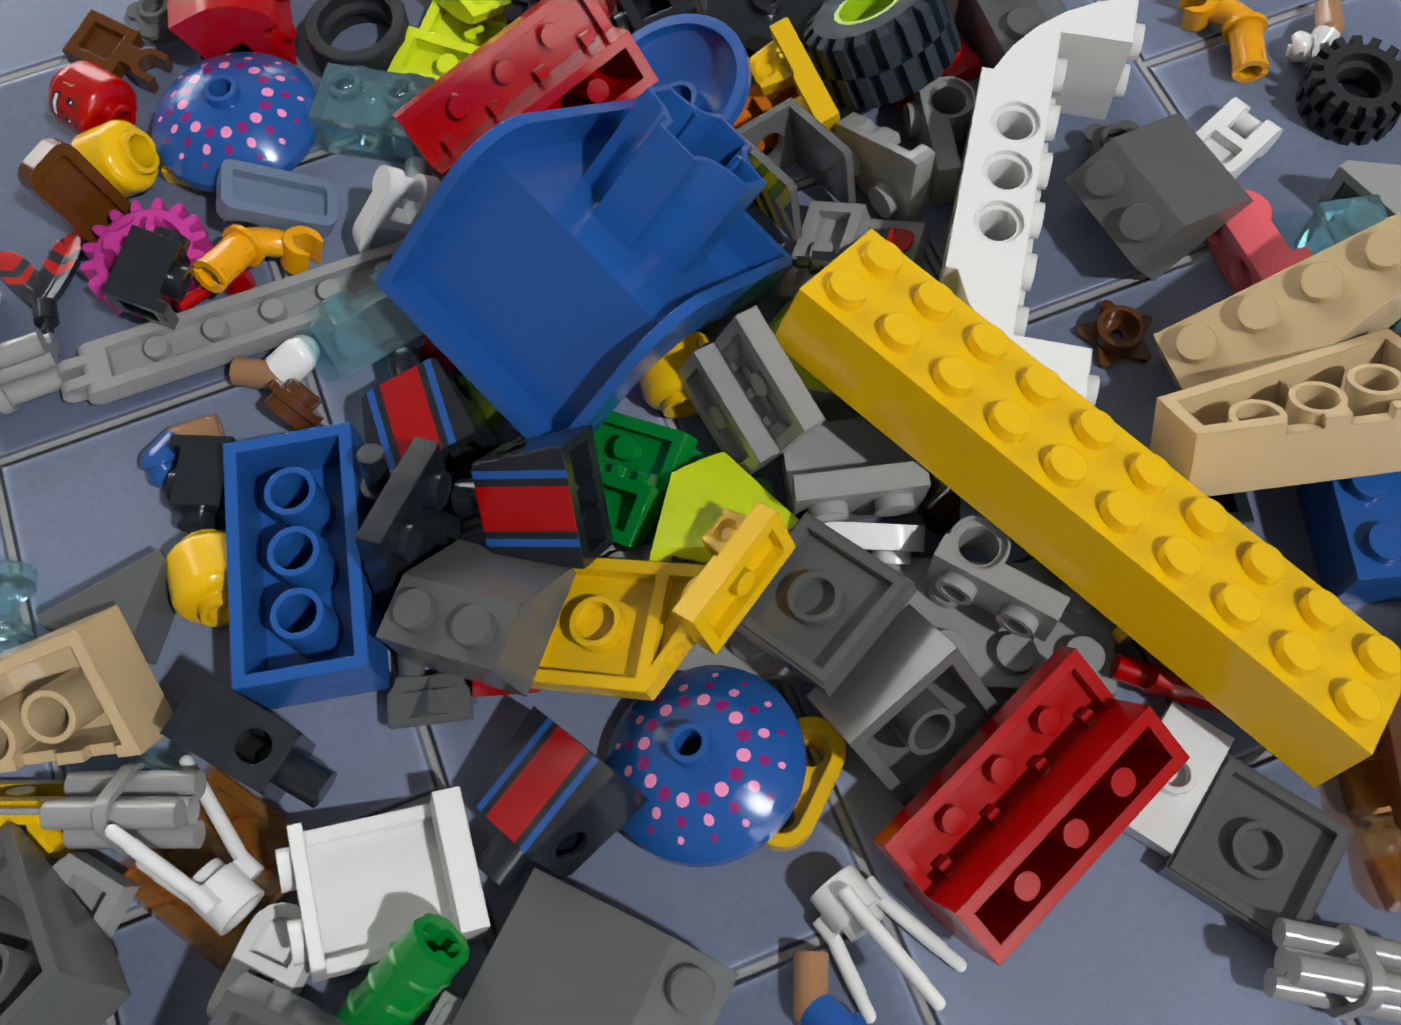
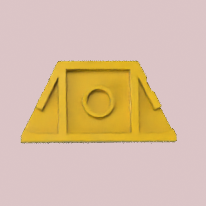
(618, 630)

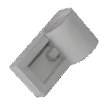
(941, 120)
(1016, 599)

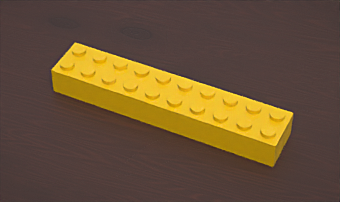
(1097, 509)

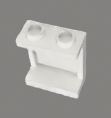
(374, 877)

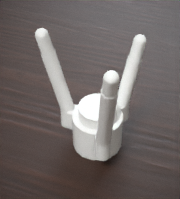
(218, 891)
(855, 907)

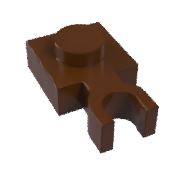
(116, 49)

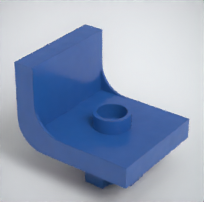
(584, 253)

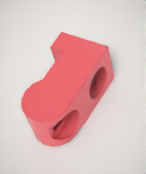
(1252, 247)

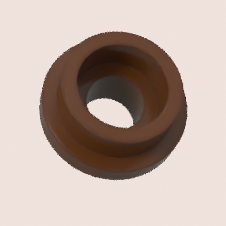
(294, 404)

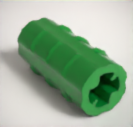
(408, 975)

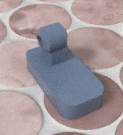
(274, 198)

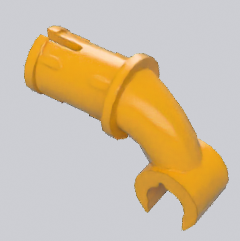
(1240, 28)
(248, 247)

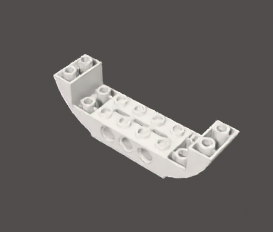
(1057, 68)

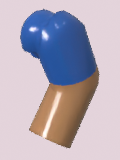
(161, 459)
(811, 993)

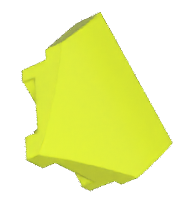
(696, 500)

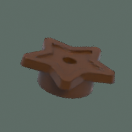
(1121, 320)

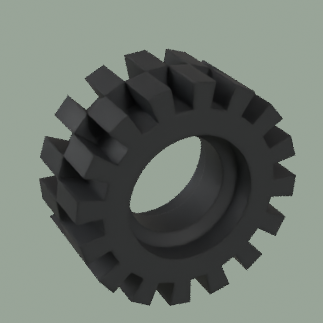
(1341, 111)

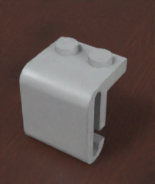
(849, 469)

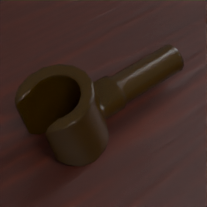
(941, 508)

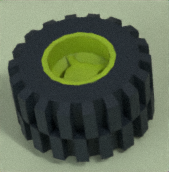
(881, 48)

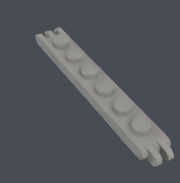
(212, 332)

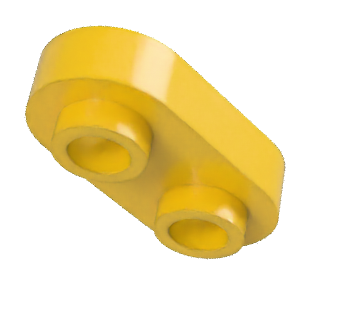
(817, 784)

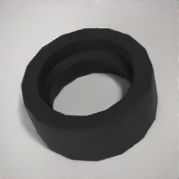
(331, 17)

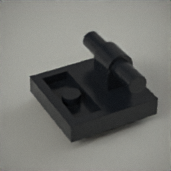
(407, 513)

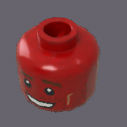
(90, 95)

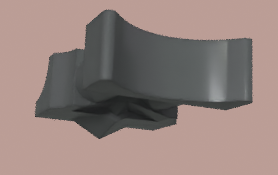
(427, 699)

